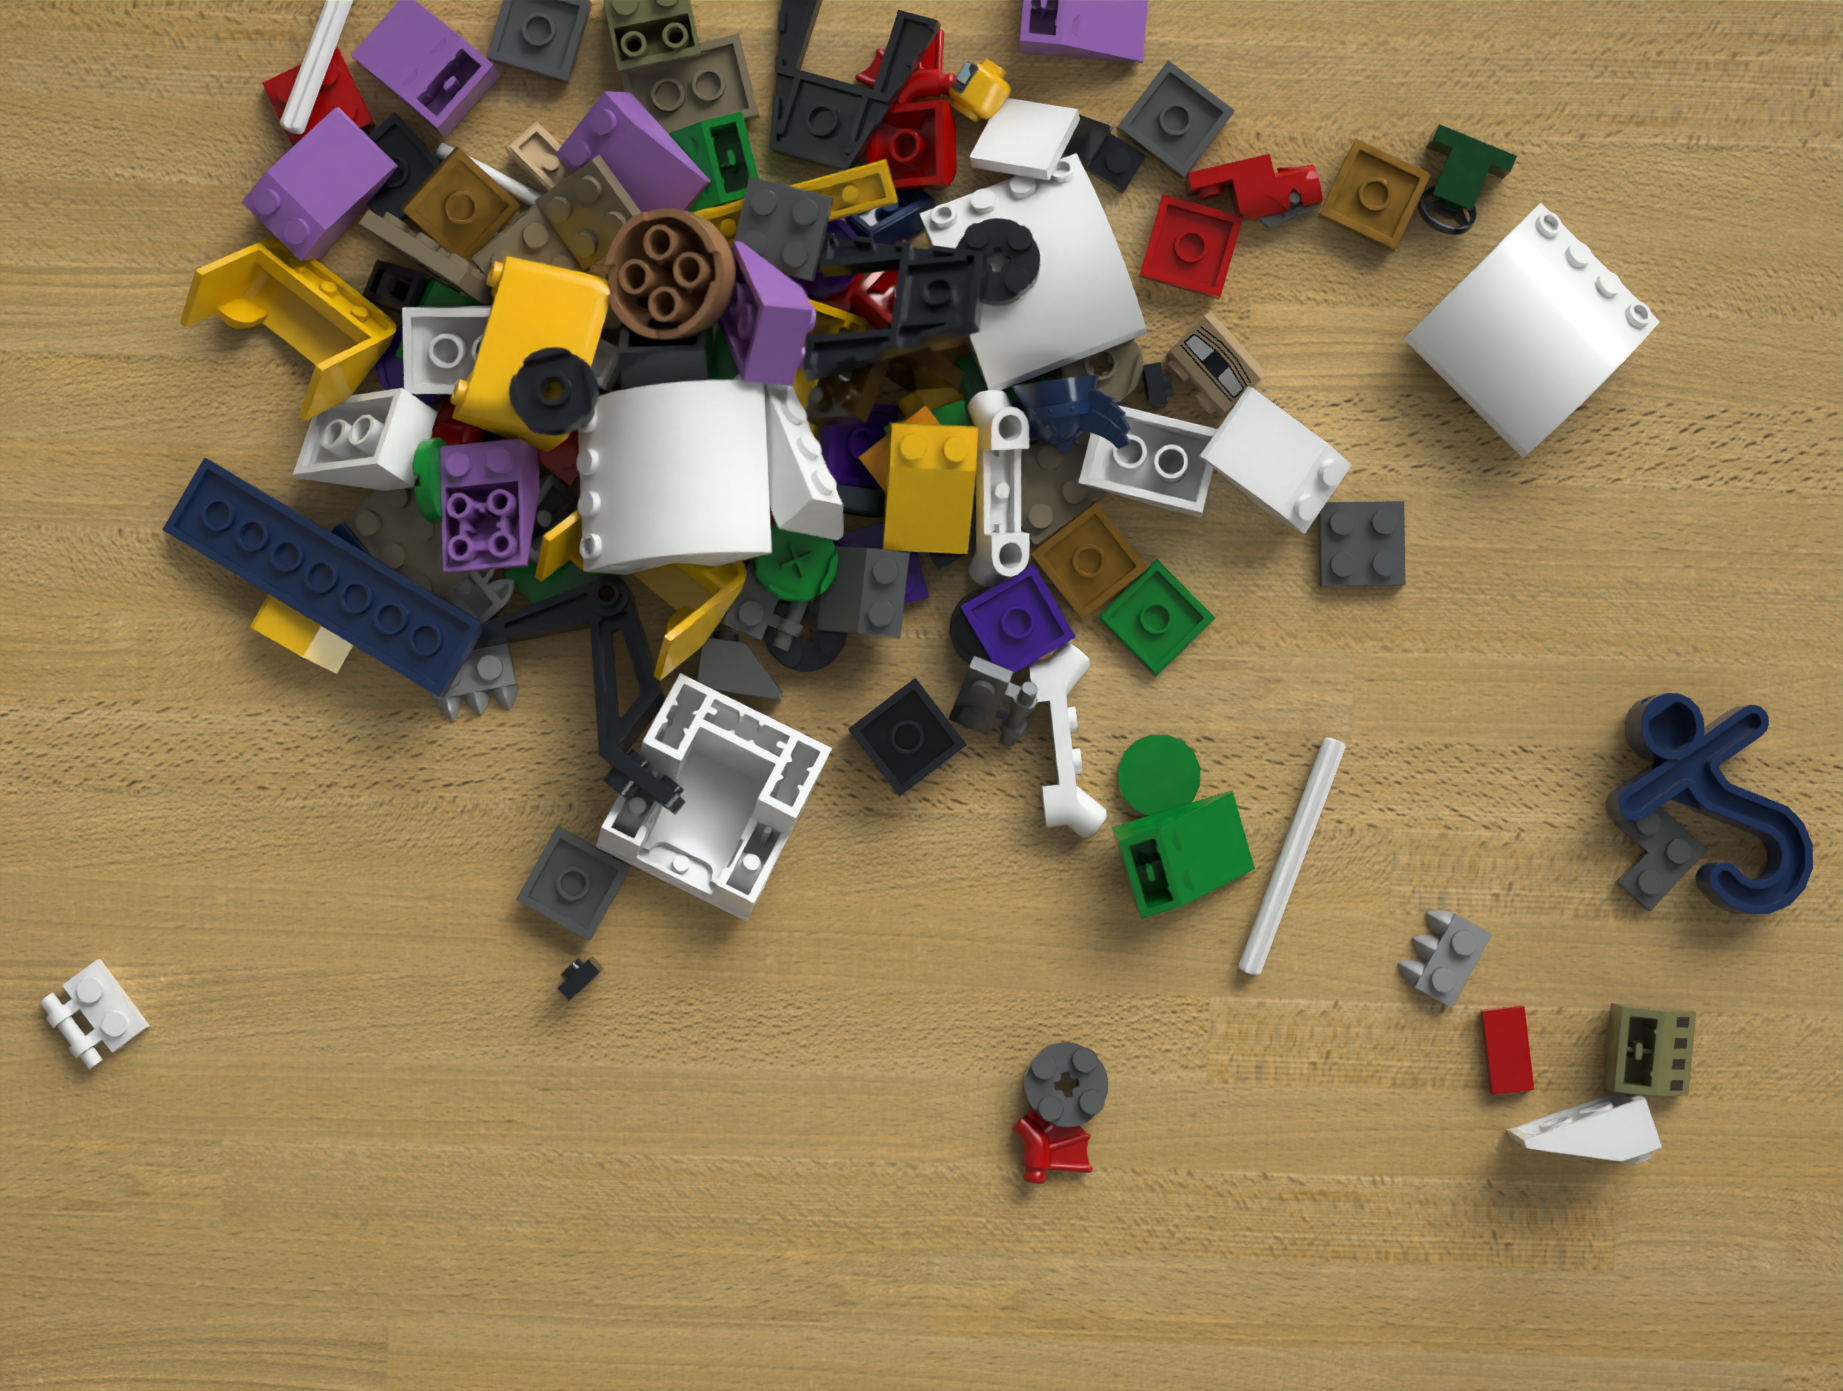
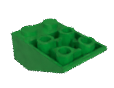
(723, 154)
(1183, 853)

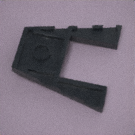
(829, 118)
(934, 301)

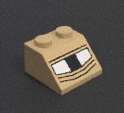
(1214, 365)

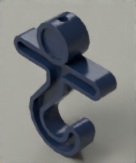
(1687, 771)

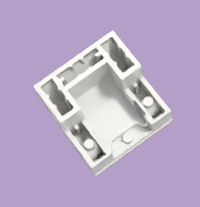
(1082, 287)
(1532, 330)
(674, 477)
(741, 792)

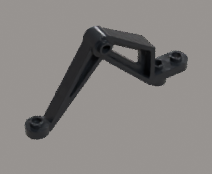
(605, 608)

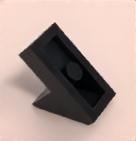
(1104, 153)

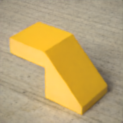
(301, 634)

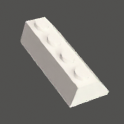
(799, 483)

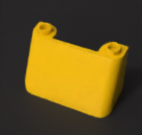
(530, 311)

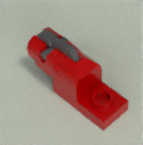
(1258, 191)

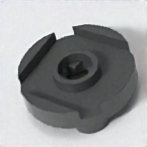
(1052, 1105)

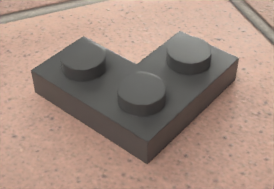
(1665, 859)

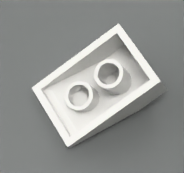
(440, 345)
(367, 441)
(1275, 461)
(1158, 466)
(1604, 1128)

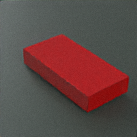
(1507, 1049)

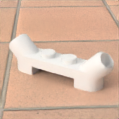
(1000, 544)
(1065, 801)

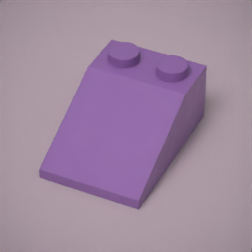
(637, 152)
(320, 186)
(765, 320)

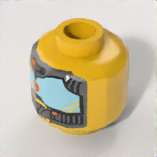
(979, 90)

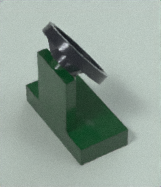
(1461, 178)

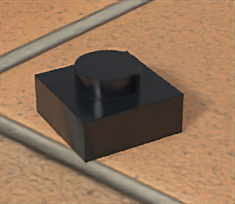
(1156, 386)
(578, 976)

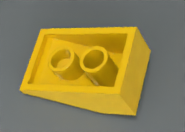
(929, 487)

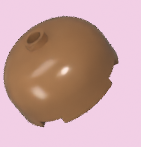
(676, 264)

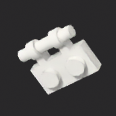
(104, 1006)

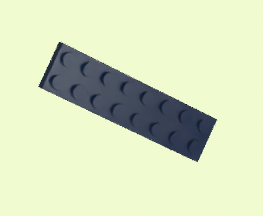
(324, 577)

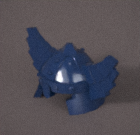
(1067, 408)

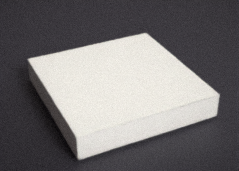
(1025, 139)

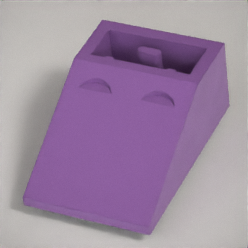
(1084, 28)
(426, 65)
(488, 504)

